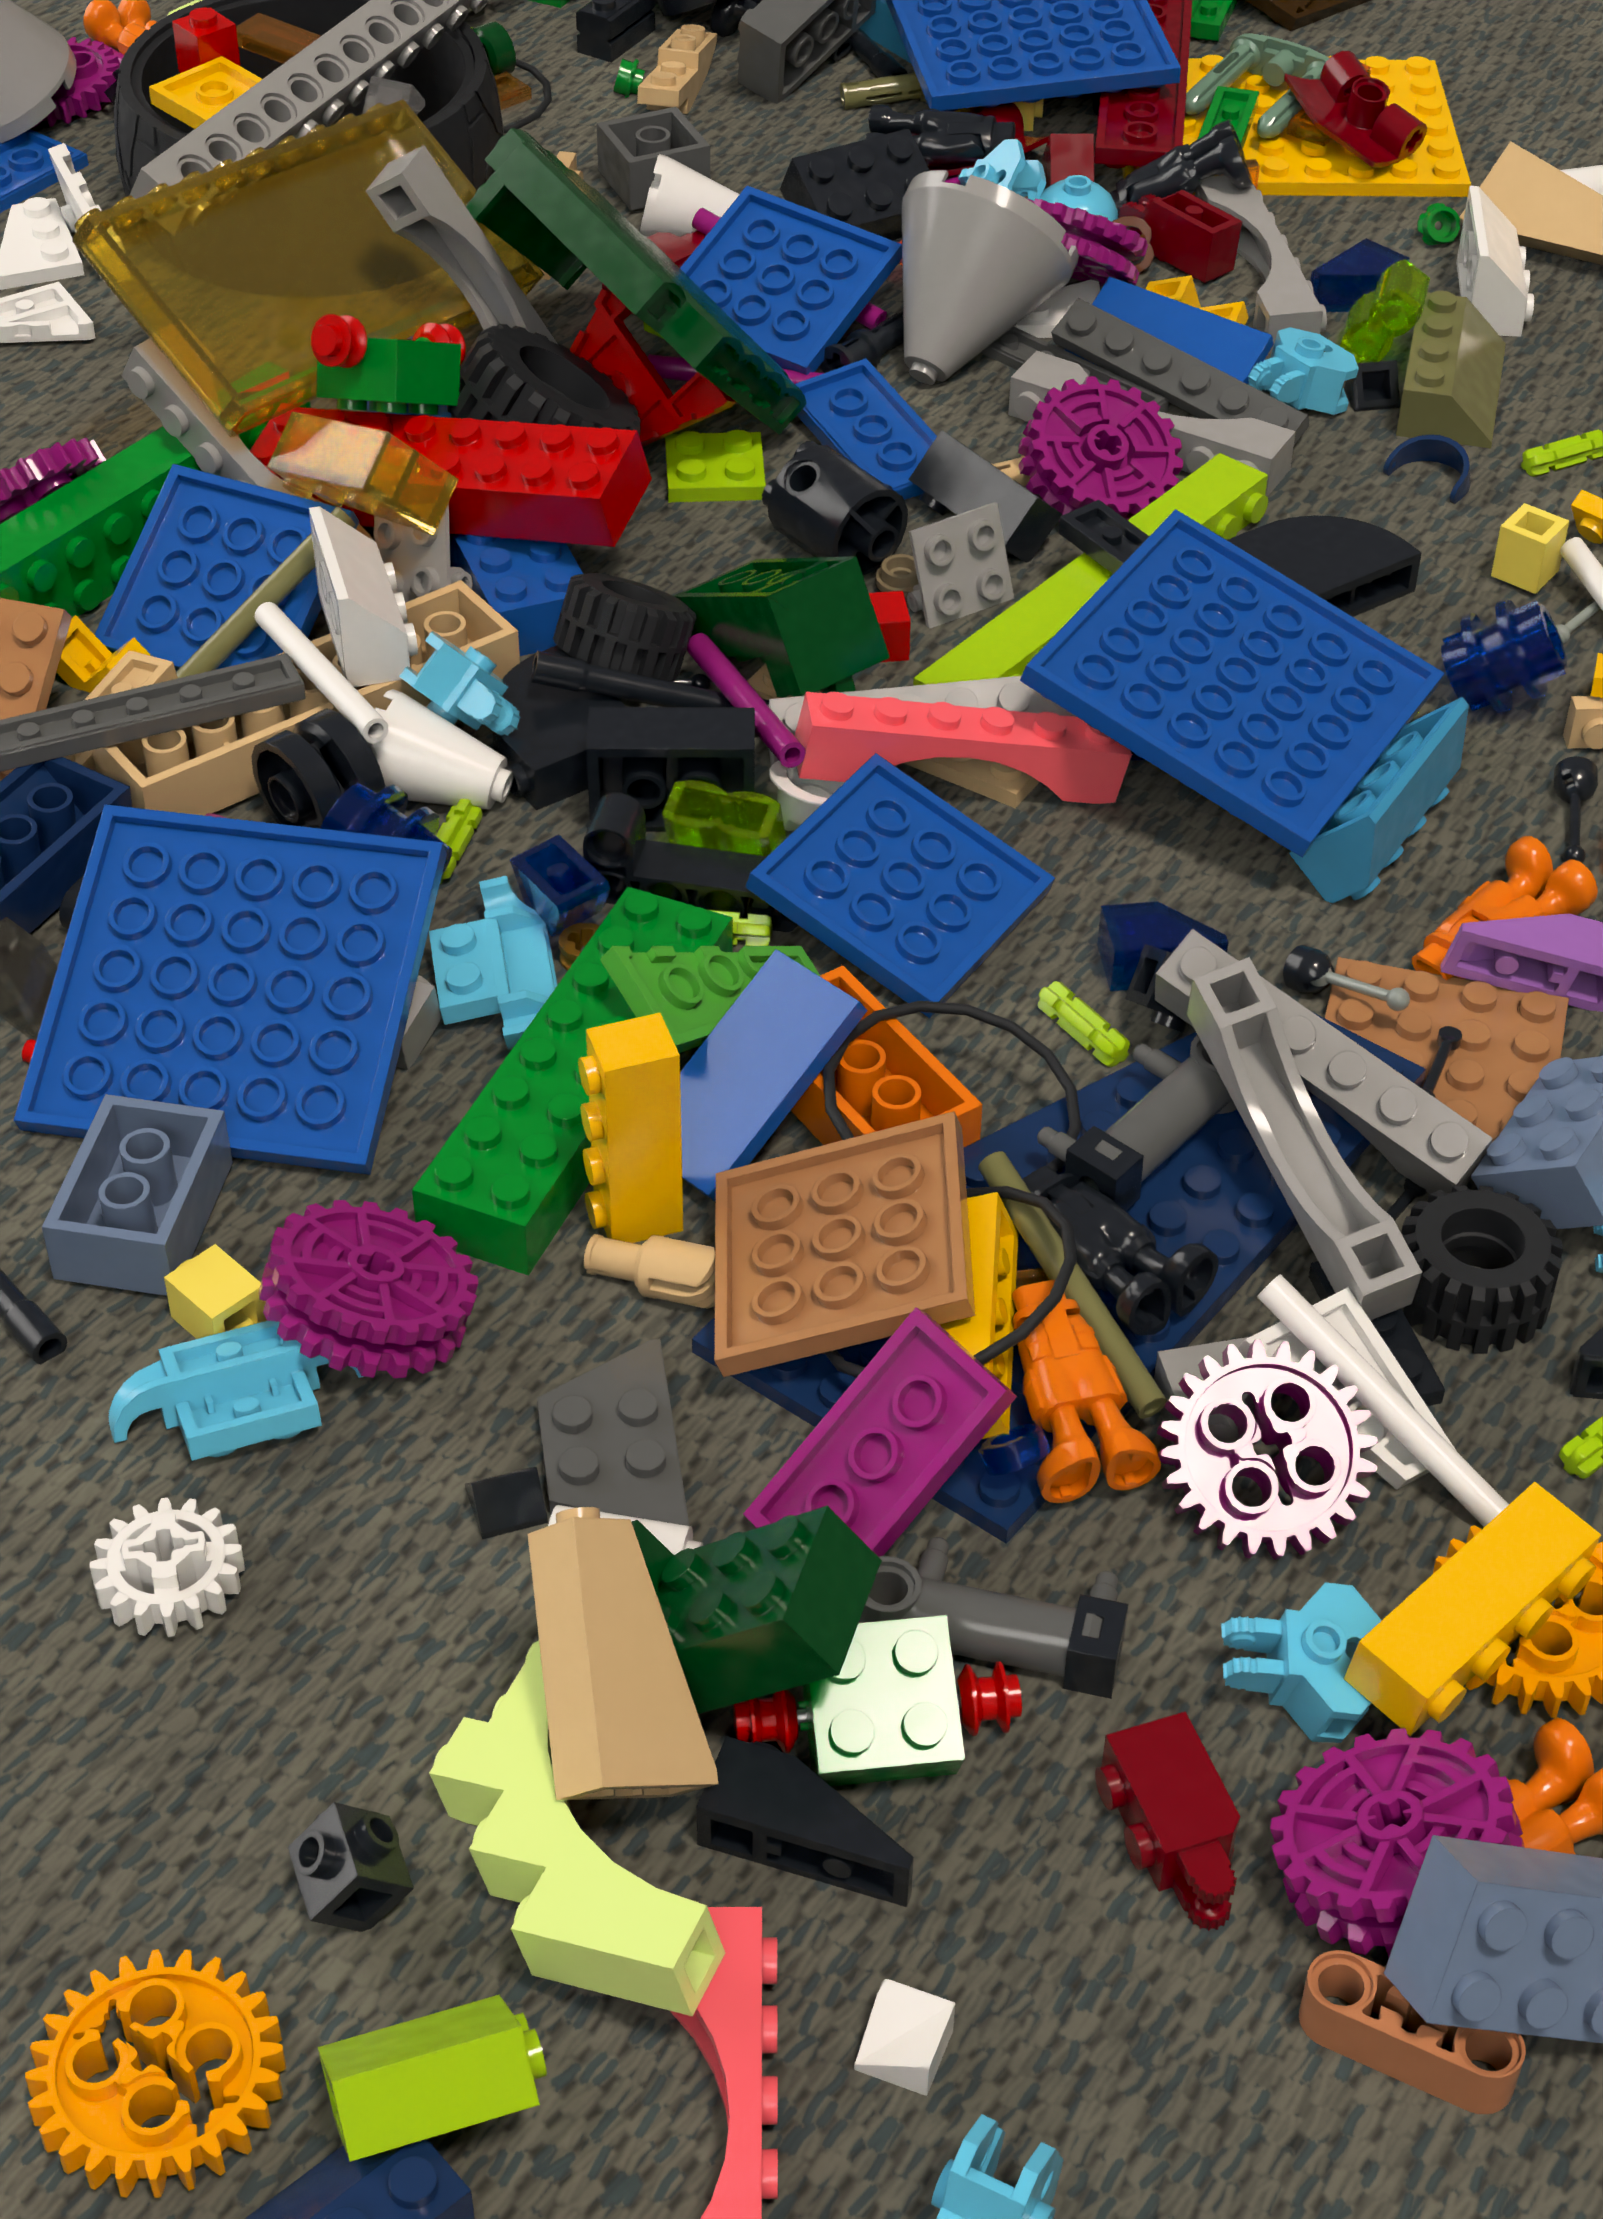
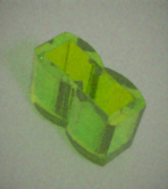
(1385, 312)
(712, 819)

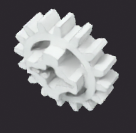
(167, 1567)

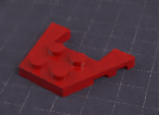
(618, 355)

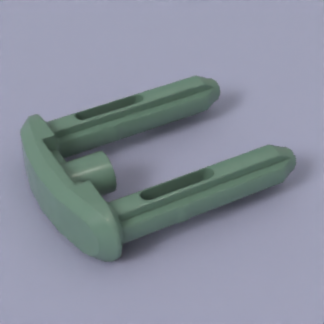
(1264, 57)

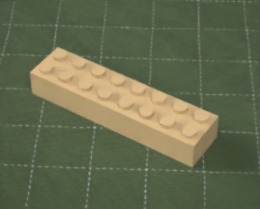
(211, 762)

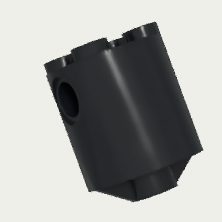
(835, 507)

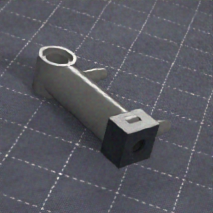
(1150, 1130)
(996, 1626)

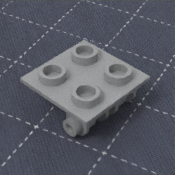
(418, 558)
(960, 566)

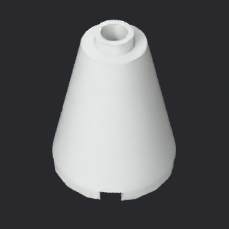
(677, 197)
(437, 759)

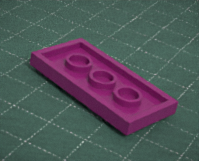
(890, 1436)

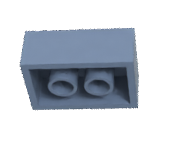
(1554, 1146)
(137, 1194)
(1504, 1940)

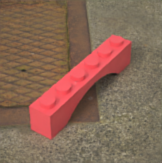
(1052, 748)
(733, 2035)

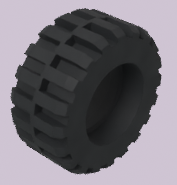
(538, 382)

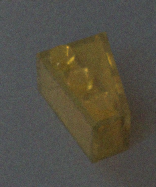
(362, 470)

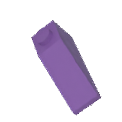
(1533, 954)

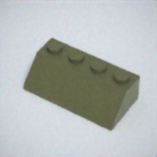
(1452, 373)

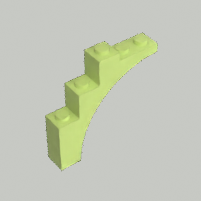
(577, 1908)

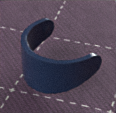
(1435, 449)

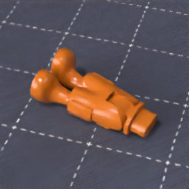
(118, 26)
(1529, 892)
(1074, 1381)
(1561, 1776)

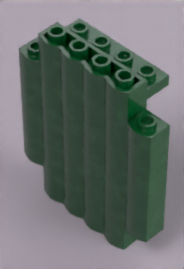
(571, 227)

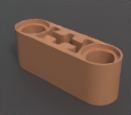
(1401, 2054)

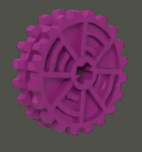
(1102, 245)
(1099, 446)
(368, 1288)
(1366, 1821)

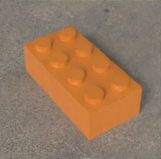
(886, 1080)

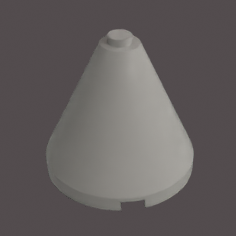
(32, 68)
(972, 268)

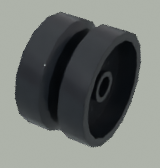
(312, 767)

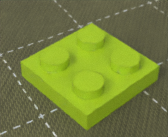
(714, 466)

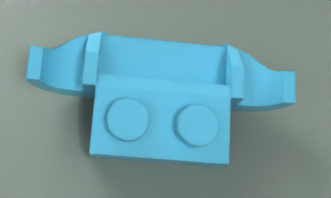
(495, 963)
(225, 1390)

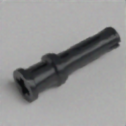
(866, 344)

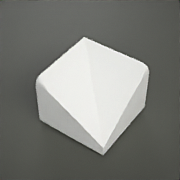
(906, 2036)

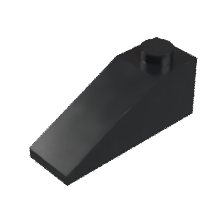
(794, 1821)

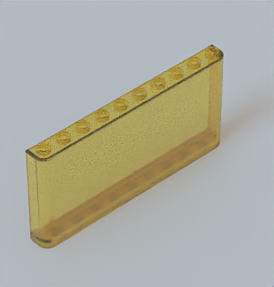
(262, 247)

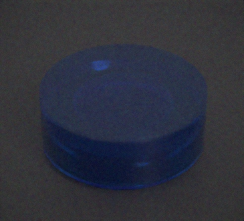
(1015, 1450)

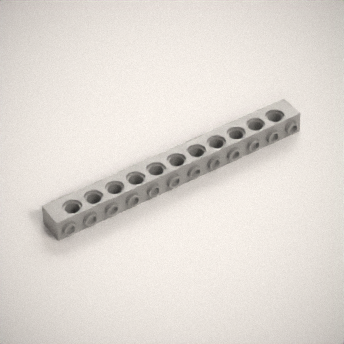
(311, 85)

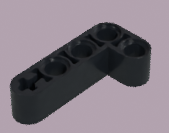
(684, 873)

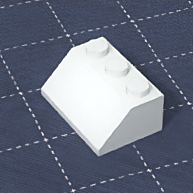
(1493, 266)
(360, 603)

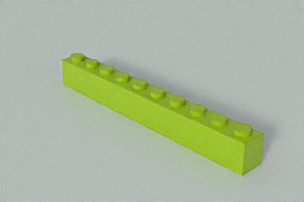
(1217, 495)

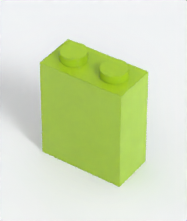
(431, 2076)

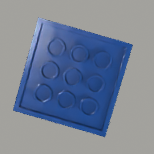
(790, 275)
(199, 562)
(900, 883)

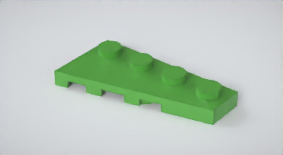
(689, 987)

